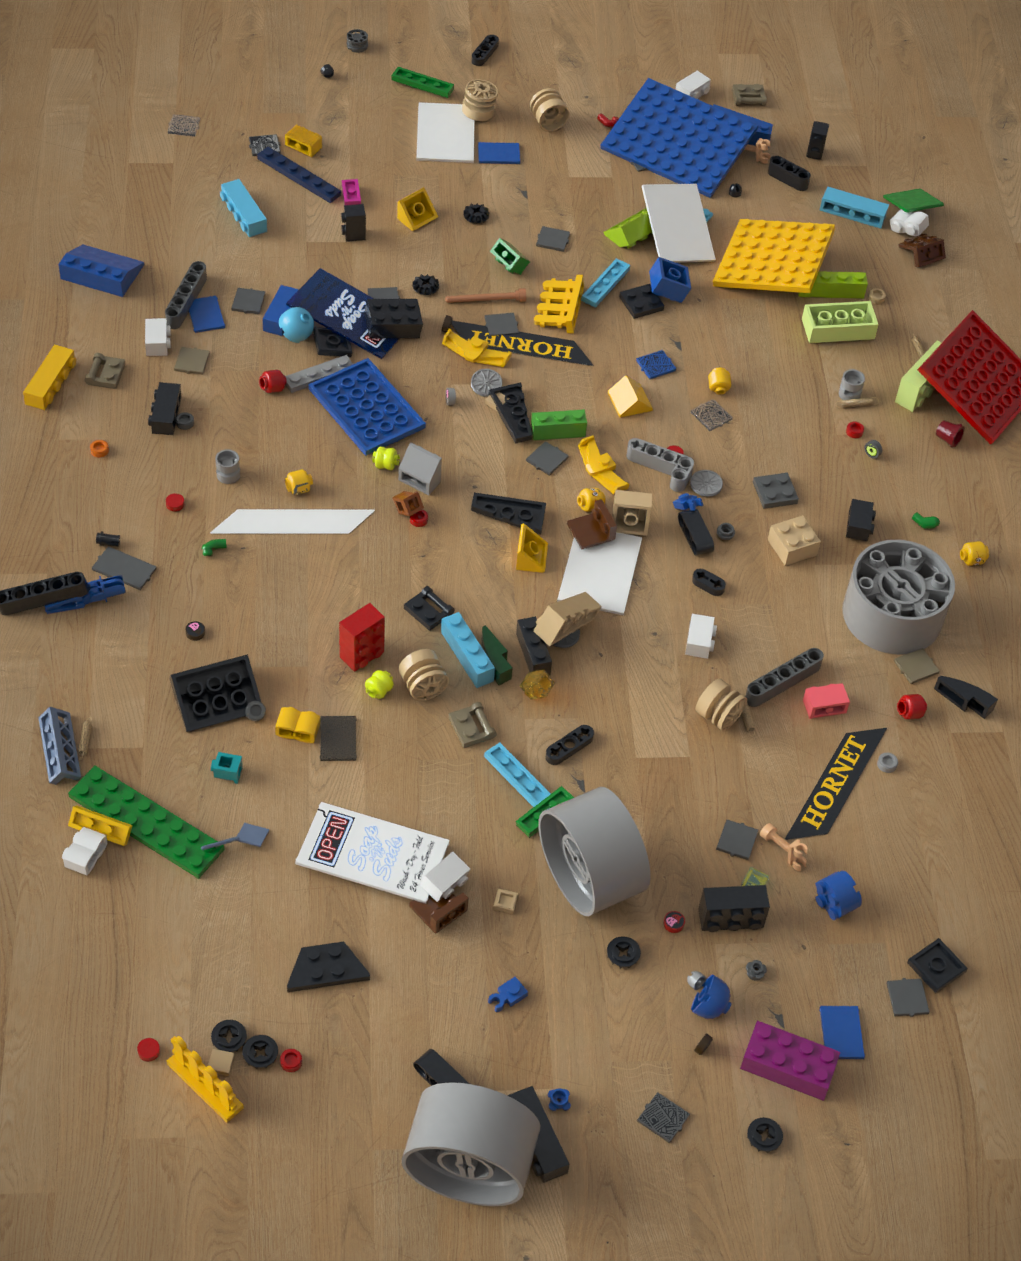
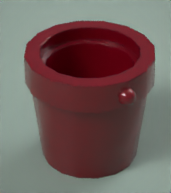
(950, 432)

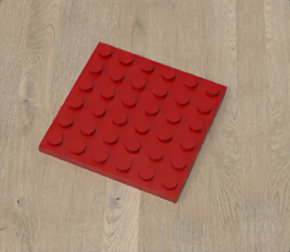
(977, 376)

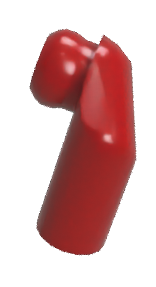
(607, 122)

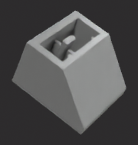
(420, 469)

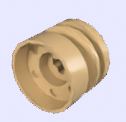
(479, 100)
(549, 109)
(423, 674)
(721, 704)

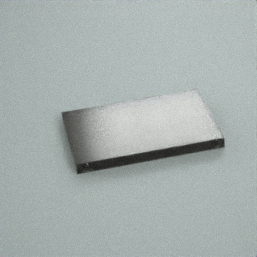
(338, 738)

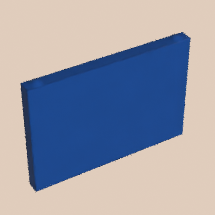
(498, 153)
(206, 314)
(842, 1030)

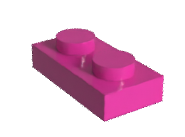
(351, 192)

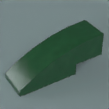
(498, 656)

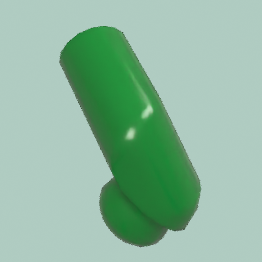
(926, 522)
(213, 544)

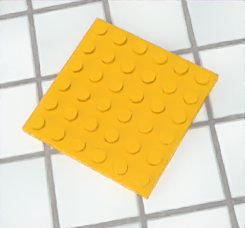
(774, 255)

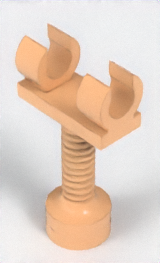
(758, 149)
(769, 833)

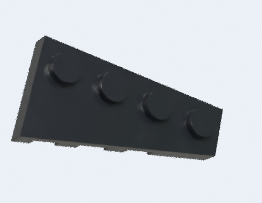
(513, 411)
(510, 510)

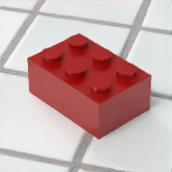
(362, 637)

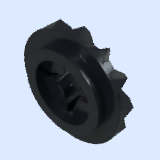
(481, 215)
(426, 289)
(623, 943)
(221, 1030)
(260, 1042)
(774, 1133)

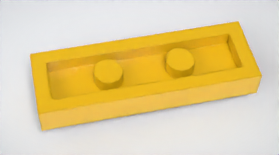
(115, 830)

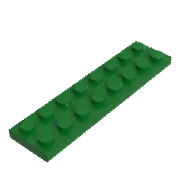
(151, 822)

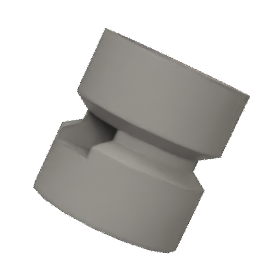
(851, 385)
(227, 466)

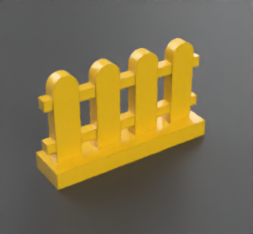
(571, 310)
(203, 1080)

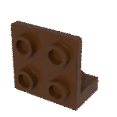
(925, 248)
(594, 527)
(441, 913)

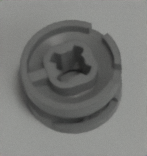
(357, 42)

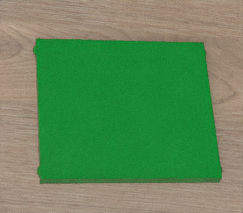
(913, 200)

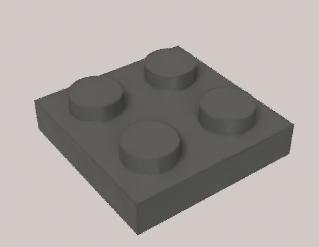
(775, 490)

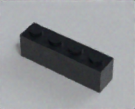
(548, 1155)

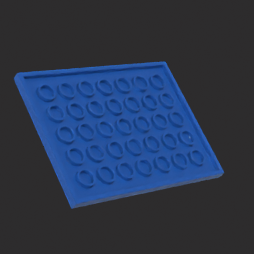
(679, 137)

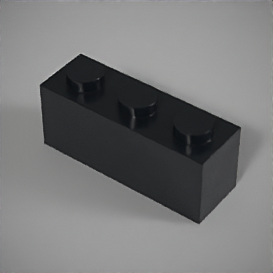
(165, 408)
(532, 646)

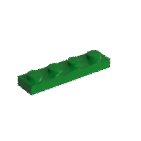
(422, 82)

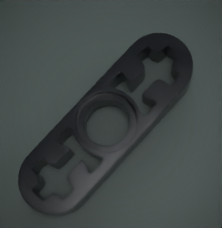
(479, 61)
(566, 752)

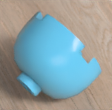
(296, 324)

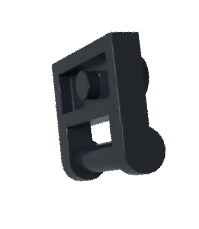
(424, 612)

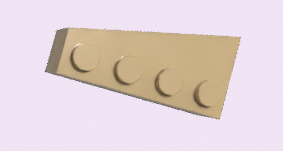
(566, 617)

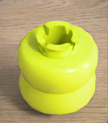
(386, 458)
(379, 684)

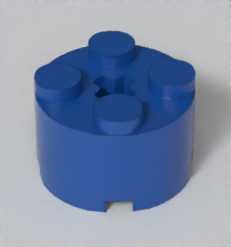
(838, 894)

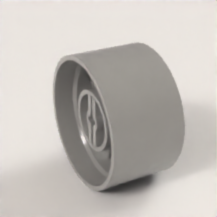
(898, 596)
(594, 851)
(471, 1144)

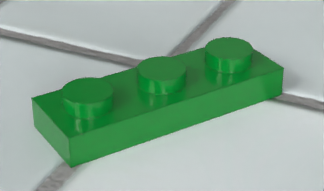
(529, 822)

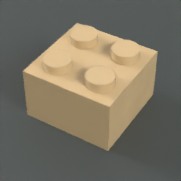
(632, 512)
(794, 540)

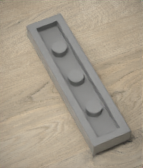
(302, 379)

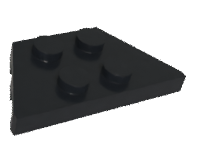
(325, 967)

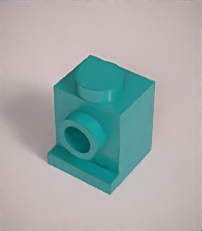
(227, 766)

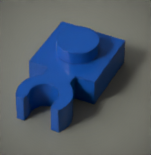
(687, 501)
(510, 993)

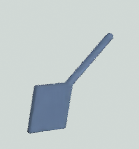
(248, 834)

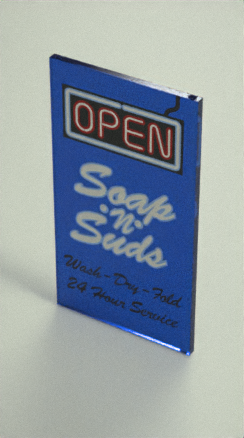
(340, 310)

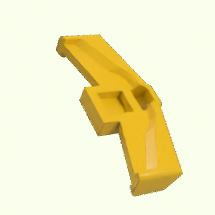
(475, 350)
(600, 466)

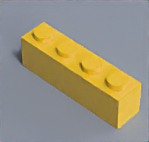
(49, 377)

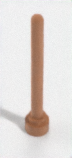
(519, 294)

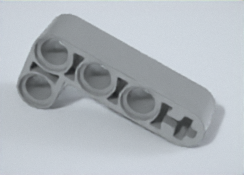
(662, 460)

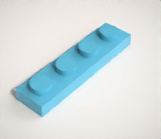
(605, 282)
(516, 774)

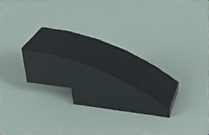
(966, 695)

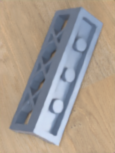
(53, 745)

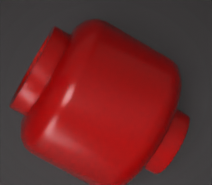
(272, 381)
(912, 706)

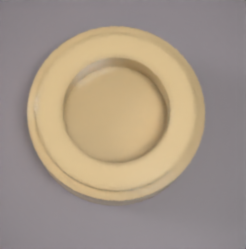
(876, 296)

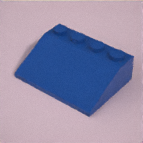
(99, 269)

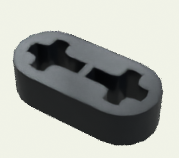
(708, 582)

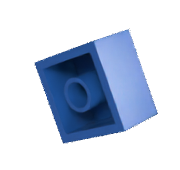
(670, 279)

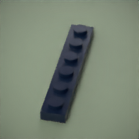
(299, 174)

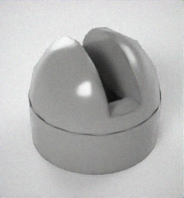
(696, 980)

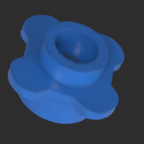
(560, 1093)

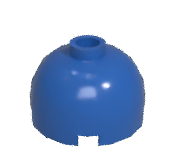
(712, 999)

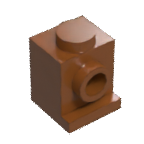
(408, 503)

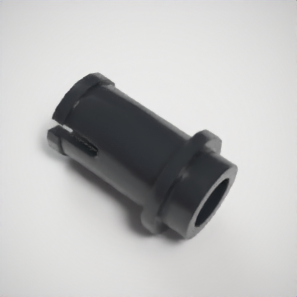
(107, 539)

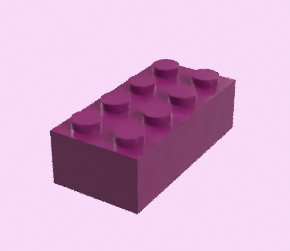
(790, 1060)

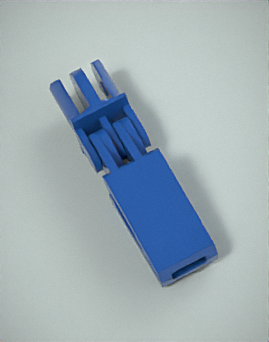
(99, 590)

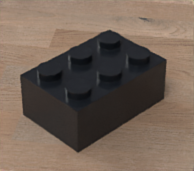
(393, 318)
(733, 908)

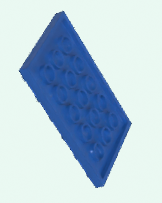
(367, 406)

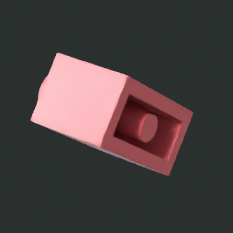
(826, 700)

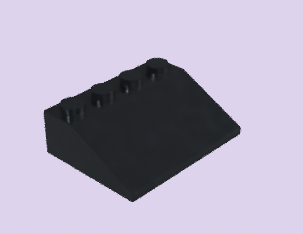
(214, 692)

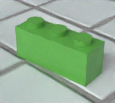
(558, 424)

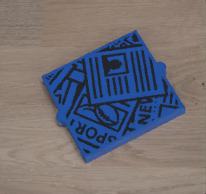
(656, 364)

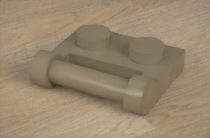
(749, 94)
(110, 374)
(466, 727)

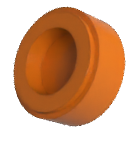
(99, 448)

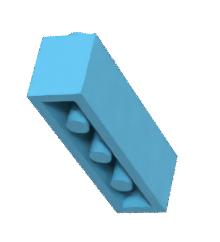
(854, 207)
(243, 208)
(467, 650)

